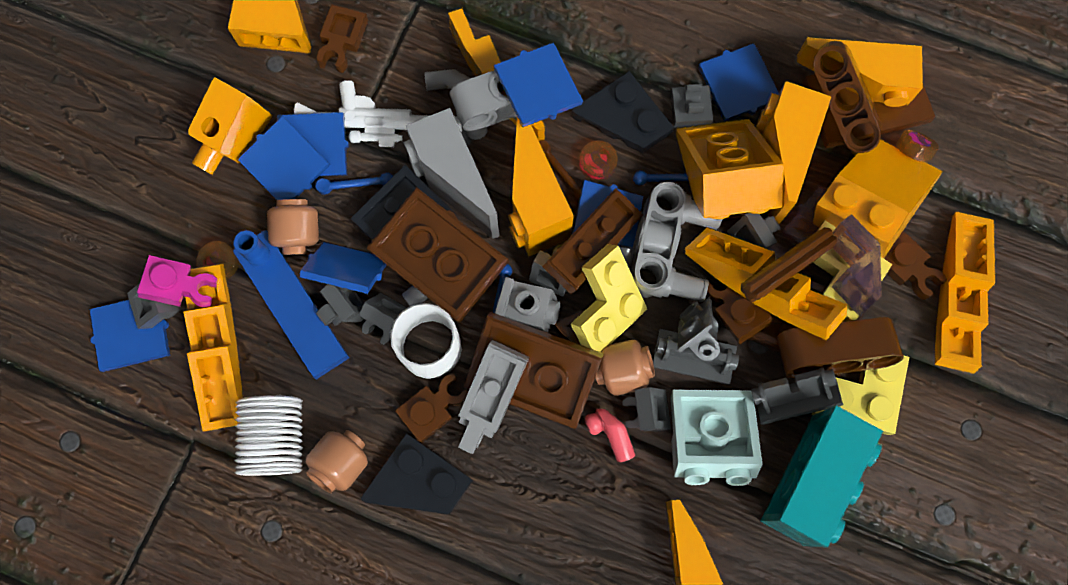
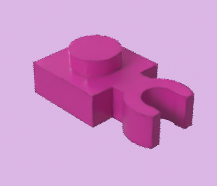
(171, 280)

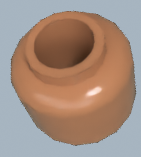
(292, 226)
(625, 367)
(336, 461)

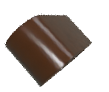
(844, 115)
(850, 348)

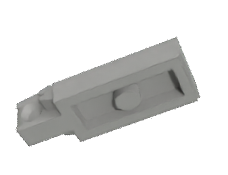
(490, 393)

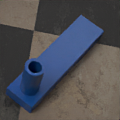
(289, 303)

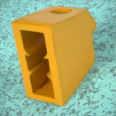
(226, 125)

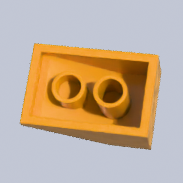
(792, 129)
(731, 169)
(879, 191)
(539, 206)

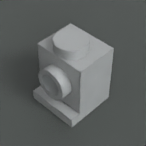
(540, 316)

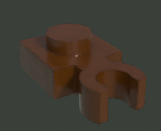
(341, 32)
(908, 264)
(738, 314)
(427, 411)

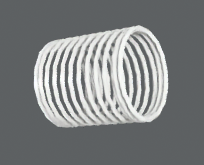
(411, 318)
(260, 424)

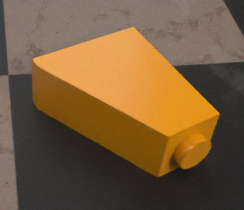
(269, 25)

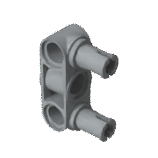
(481, 104)
(658, 242)

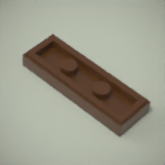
(603, 227)

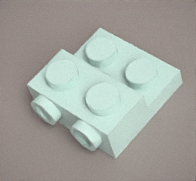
(715, 436)

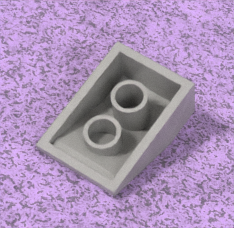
(445, 161)

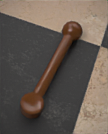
(559, 168)

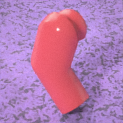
(615, 430)

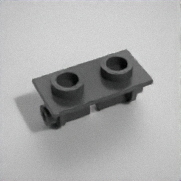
(699, 331)
(688, 363)
(810, 393)

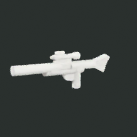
(362, 113)

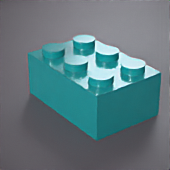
(823, 478)

